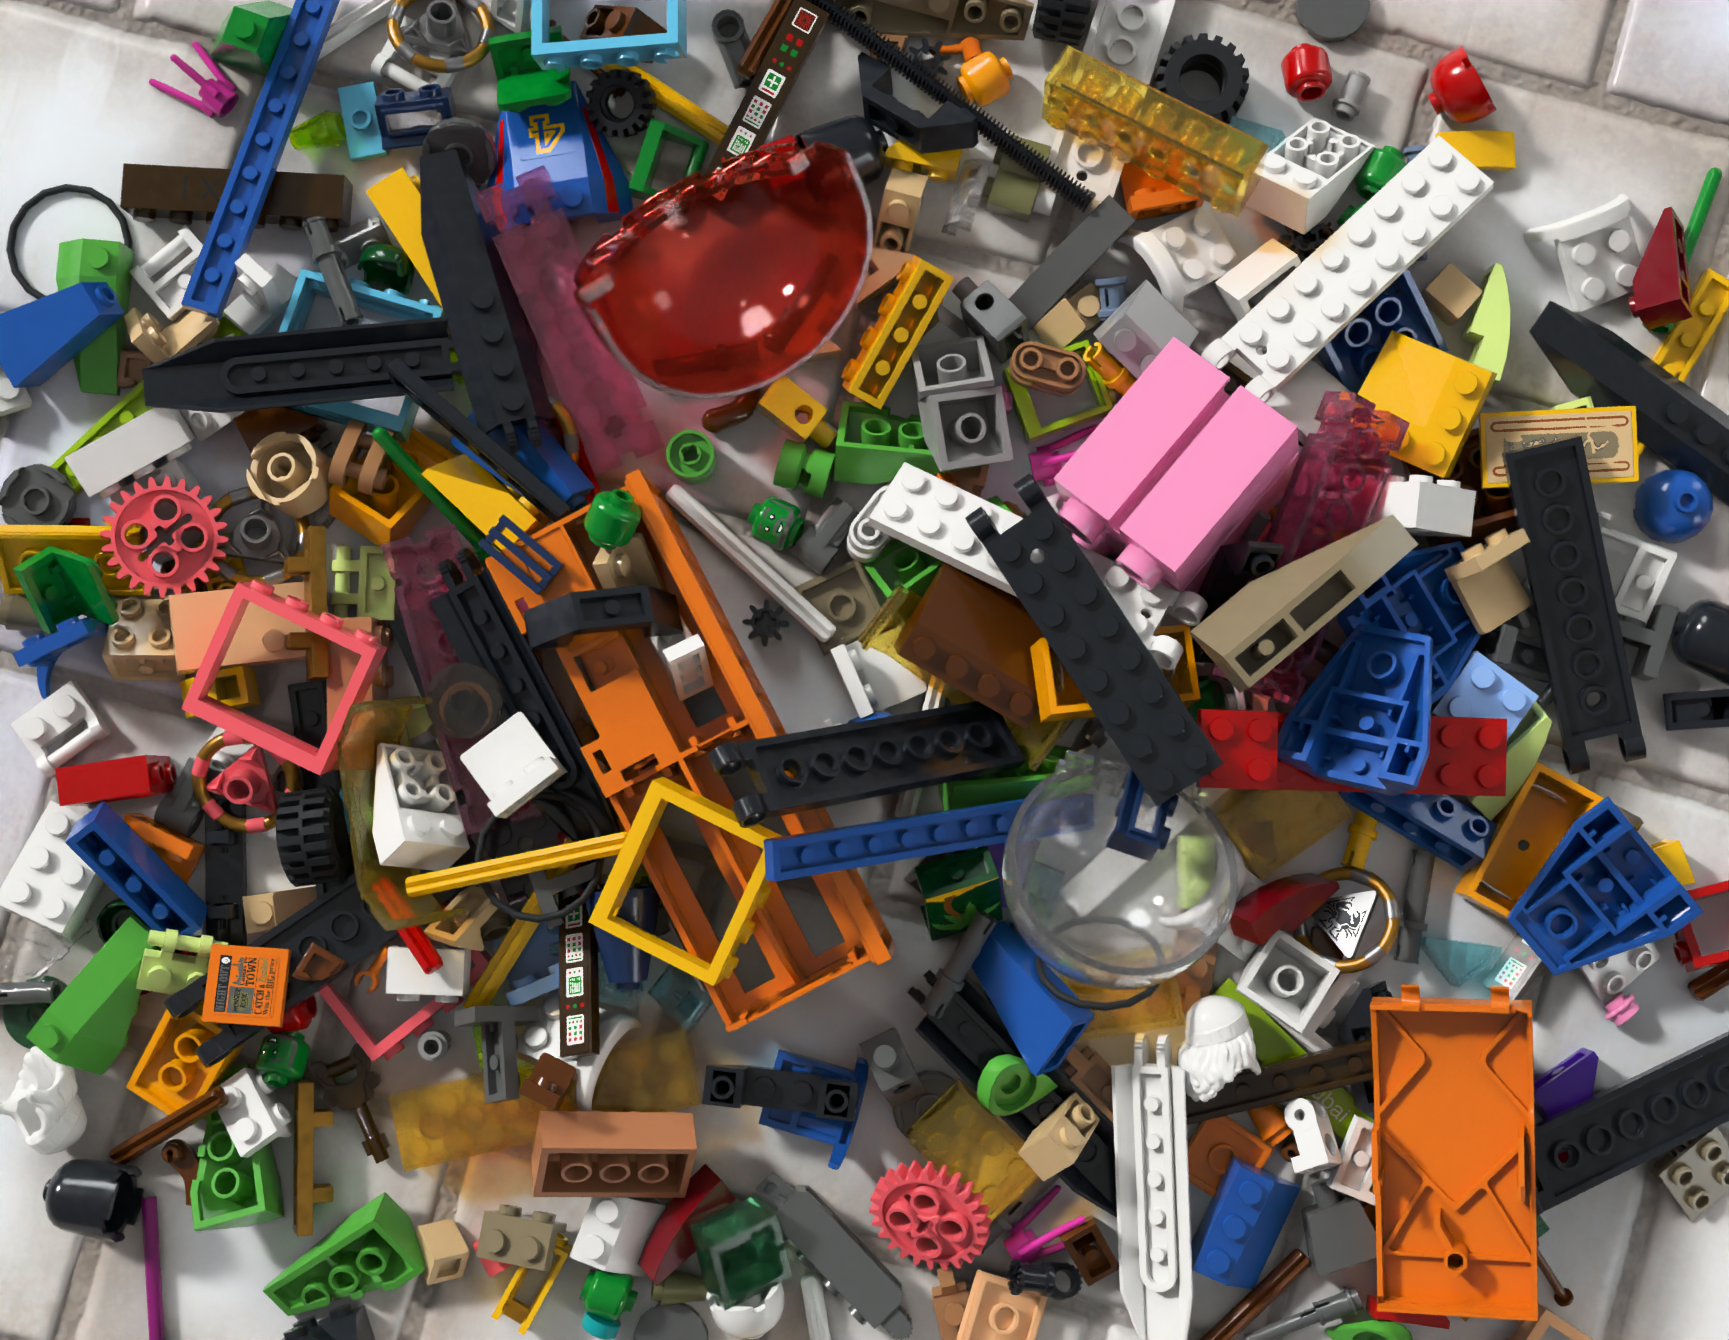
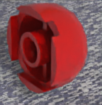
(1459, 89)

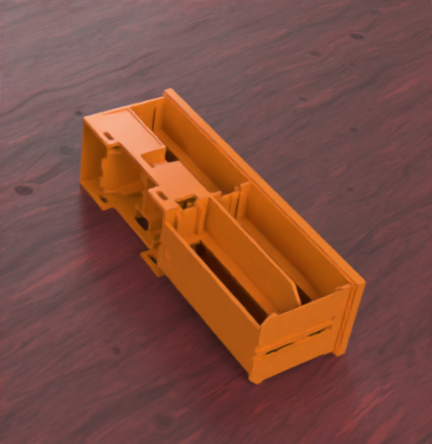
(643, 717)

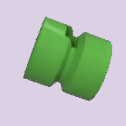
(691, 457)
(804, 469)

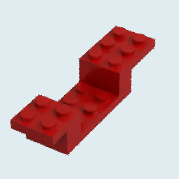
(1463, 757)

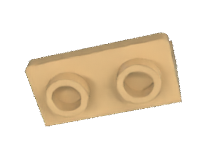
(627, 566)

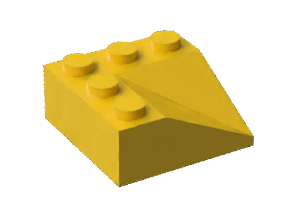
(1432, 393)
(484, 497)

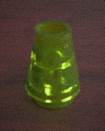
(319, 131)

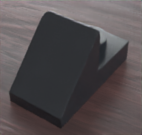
(1696, 709)

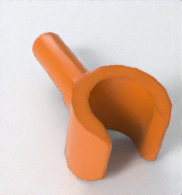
(969, 47)
(374, 970)

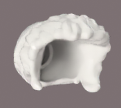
(1215, 1046)
(46, 1104)

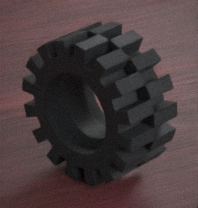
(599, 107)

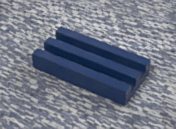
(496, 533)

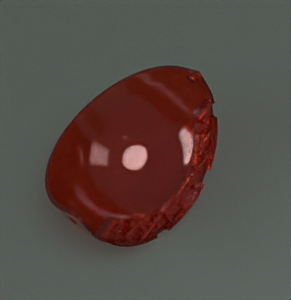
(732, 271)

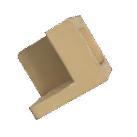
(1450, 294)
(442, 1251)

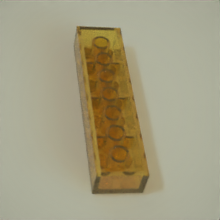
(453, 1122)

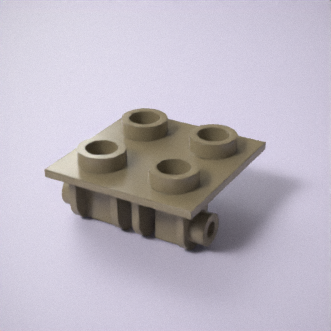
(1697, 1173)

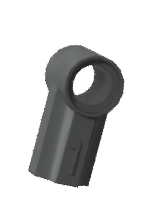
(733, 47)
(821, 543)
(180, 808)

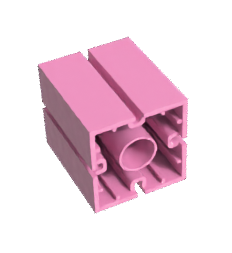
(1176, 471)

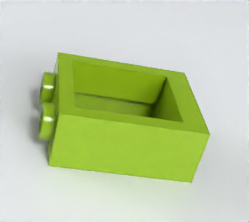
(1027, 415)

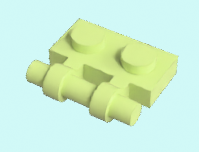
(375, 585)
(169, 971)

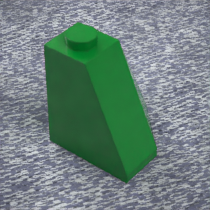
(251, 35)

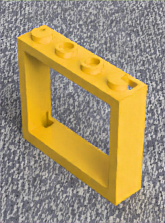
(630, 857)

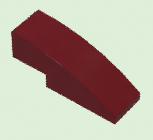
(1280, 906)
(671, 1237)

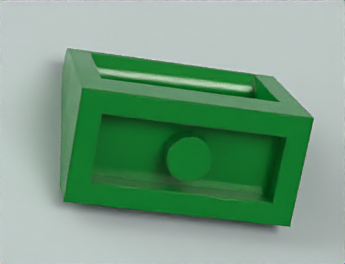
(651, 153)

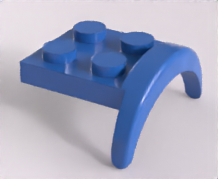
(45, 651)
(806, 1124)

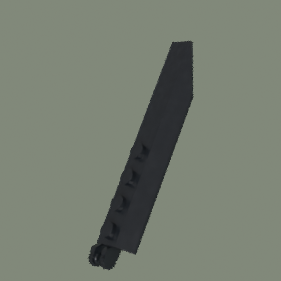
(480, 303)
(301, 367)
(1669, 414)
(487, 635)
(973, 1035)

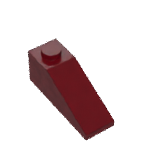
(1662, 277)

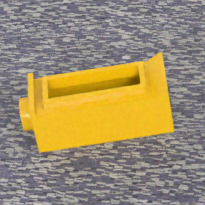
(519, 1311)

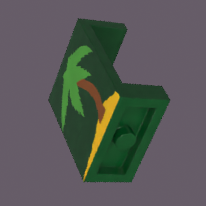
(956, 889)

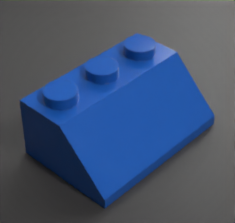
(1242, 1224)

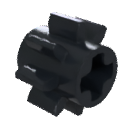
(939, 58)
(1310, 237)
(758, 615)

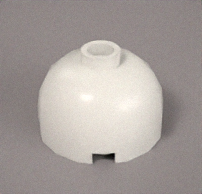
(752, 1317)

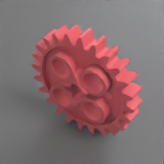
(140, 512)
(930, 1215)

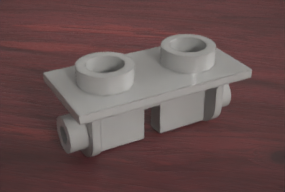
(361, 236)

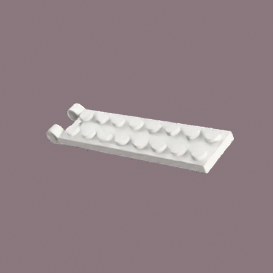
(1128, 39)
(1352, 267)
(932, 519)

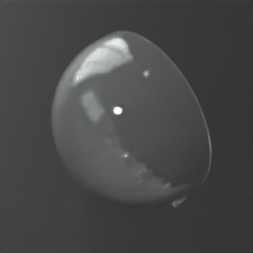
(1104, 911)

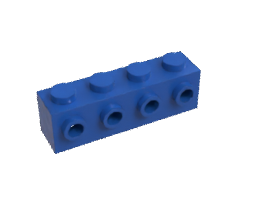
(1432, 822)
(136, 872)

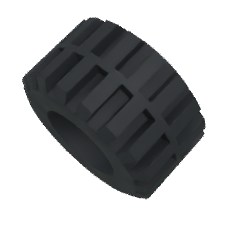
(1061, 20)
(1213, 59)
(313, 837)

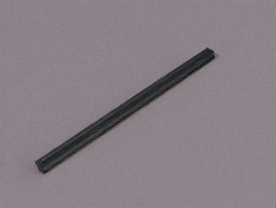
(943, 94)

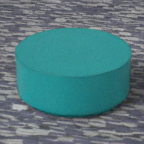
(600, 1327)

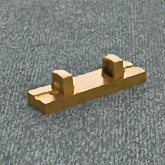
(313, 569)
(304, 1191)

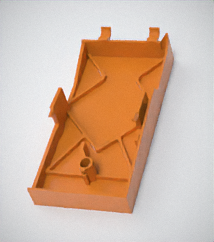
(1454, 1155)

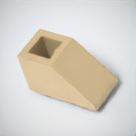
(899, 210)
(1059, 1137)

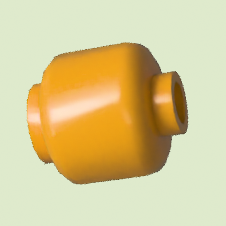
(984, 79)

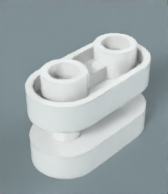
(864, 541)

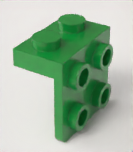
(521, 79)
(65, 587)

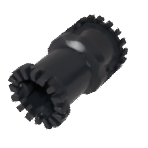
(1042, 1279)

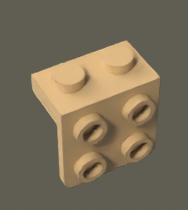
(1488, 581)

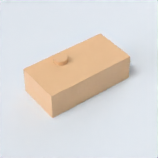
(256, 642)

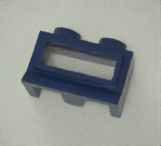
(409, 116)
(1139, 821)

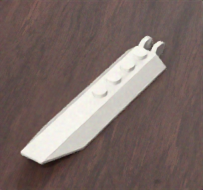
(1153, 1192)

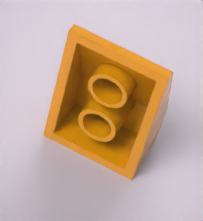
(399, 506)
(170, 1069)

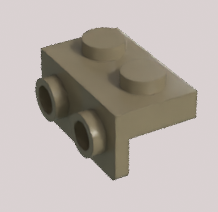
(519, 1238)

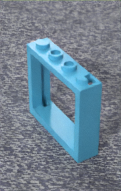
(622, 50)
(388, 303)

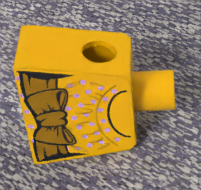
(780, 405)

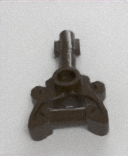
(354, 1095)

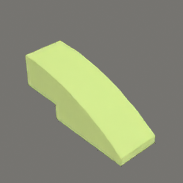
(1490, 322)
(1522, 754)

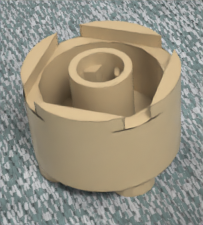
(290, 474)

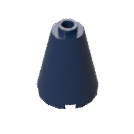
(623, 961)

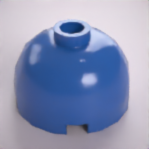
(1673, 506)

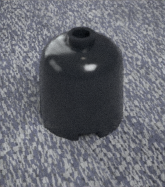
(853, 135)
(1703, 638)
(94, 1198)

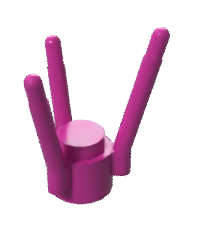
(217, 96)
(1047, 464)
(1026, 1245)

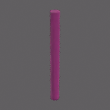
(152, 1268)

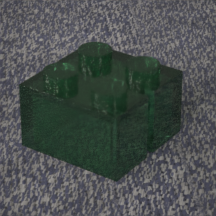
(741, 1251)

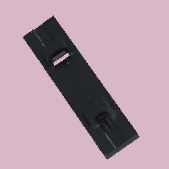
(226, 878)

